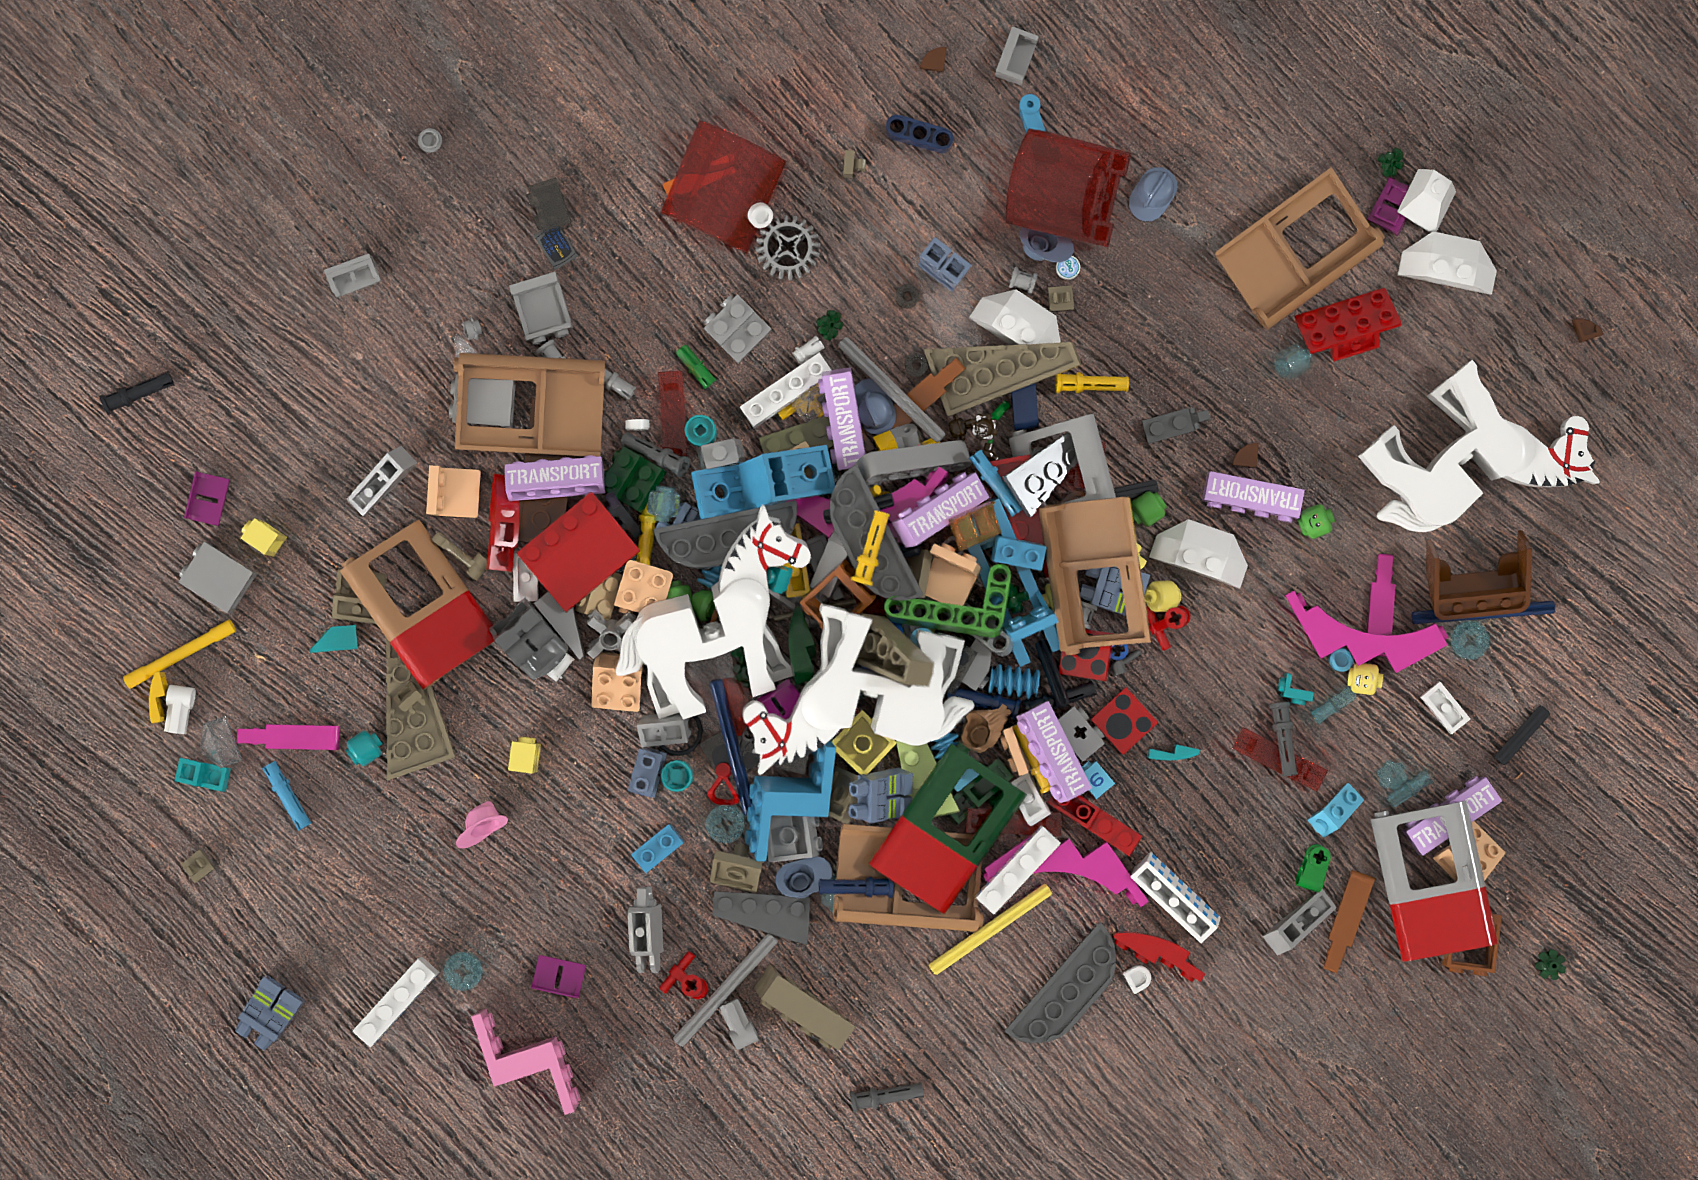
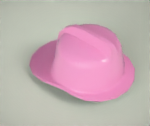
(479, 824)

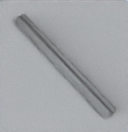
(891, 389)
(725, 990)

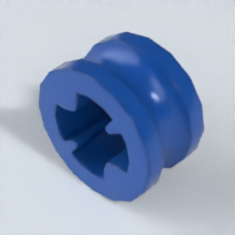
(1122, 654)

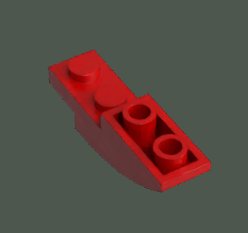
(504, 527)
(1099, 823)
(1151, 947)

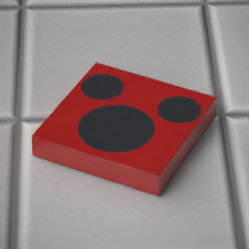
(1089, 663)
(1124, 721)

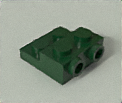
(632, 478)

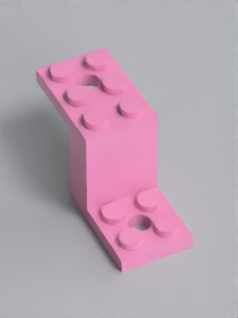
(525, 1060)

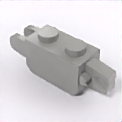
(645, 930)

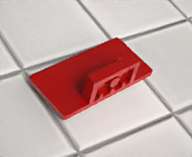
(1349, 325)

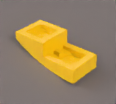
(157, 690)

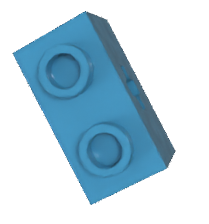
(1018, 552)
(657, 848)

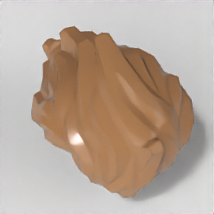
(983, 728)

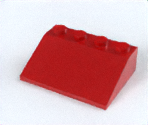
(578, 552)

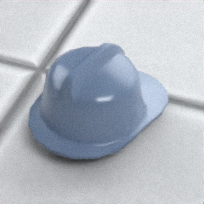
(1153, 194)
(1046, 246)
(874, 407)
(802, 877)

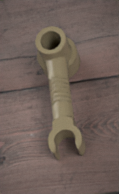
(476, 565)

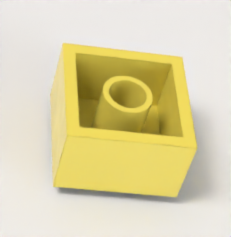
(861, 746)

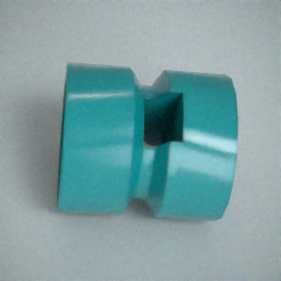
(700, 430)
(677, 775)

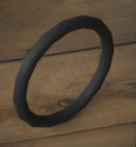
(691, 748)

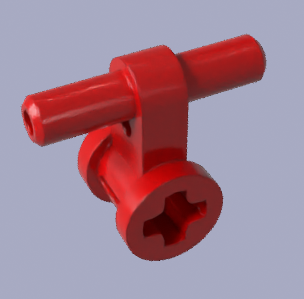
(1156, 627)
(678, 972)

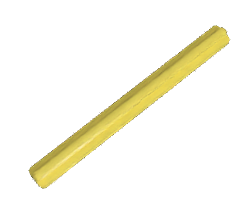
(990, 929)

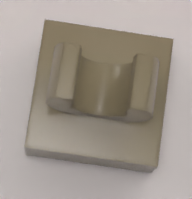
(852, 164)
(1060, 299)
(408, 696)
(198, 866)

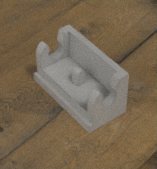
(352, 275)
(663, 731)

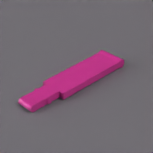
(1382, 598)
(292, 737)

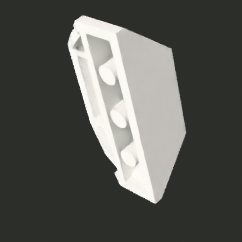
(1449, 262)
(1016, 319)
(1201, 551)

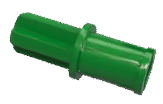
(695, 366)

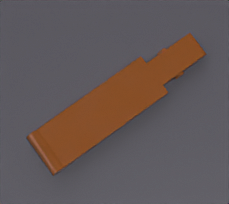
(929, 390)
(1348, 918)

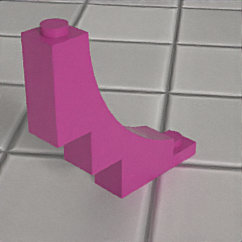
(812, 508)
(1329, 635)
(1098, 865)

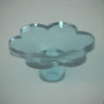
(1385, 775)

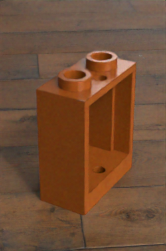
(844, 572)
(1490, 958)

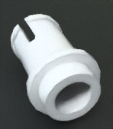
(808, 350)
(556, 673)

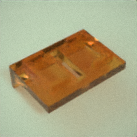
(985, 522)

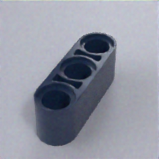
(910, 125)
(1025, 408)

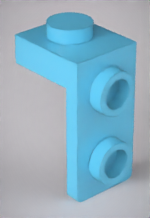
(1336, 811)

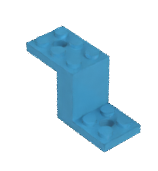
(764, 481)
(789, 798)

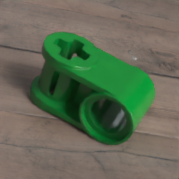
(1313, 872)

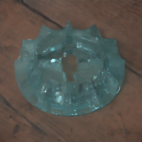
(1459, 639)
(715, 817)
(471, 963)

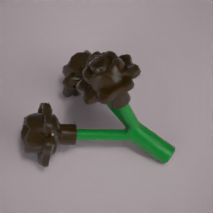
(984, 426)

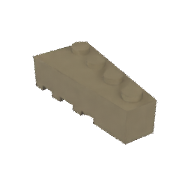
(893, 654)
(803, 1008)

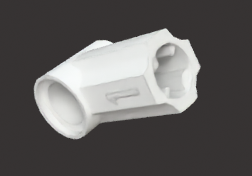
(179, 702)

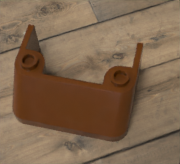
(1481, 593)

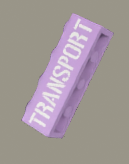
(843, 416)
(554, 478)
(1252, 495)
(933, 512)
(1053, 752)
(1431, 832)

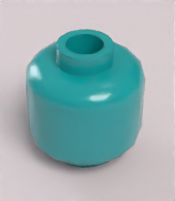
(363, 748)

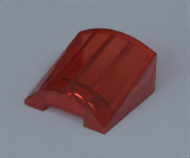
(720, 183)
(1065, 186)

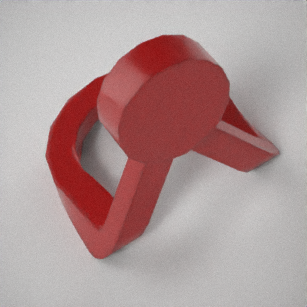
(723, 771)

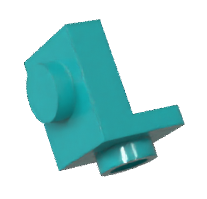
(778, 578)
(1297, 696)

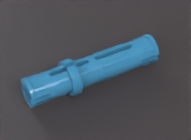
(995, 481)
(286, 795)

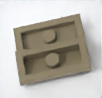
(347, 604)

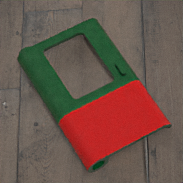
(927, 858)

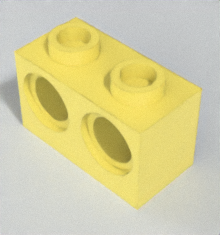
(263, 537)
(524, 755)

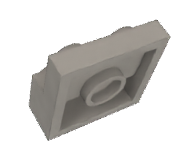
(736, 328)
(793, 838)

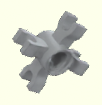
(604, 627)

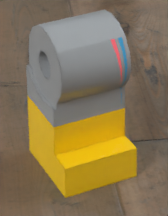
(898, 438)

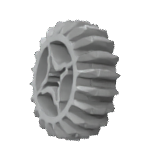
(796, 240)

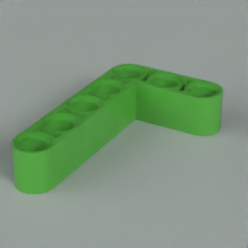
(958, 612)

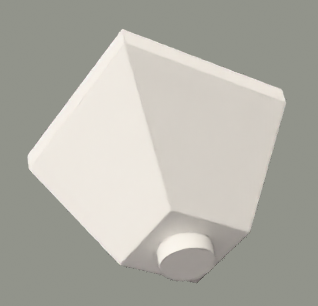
(1427, 199)

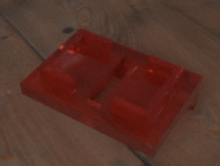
(736, 703)

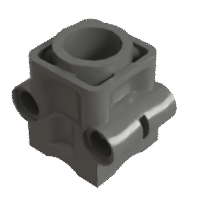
(529, 640)

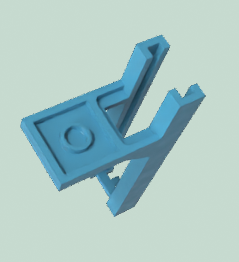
(1039, 618)

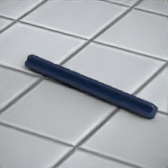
(1534, 608)
(731, 743)

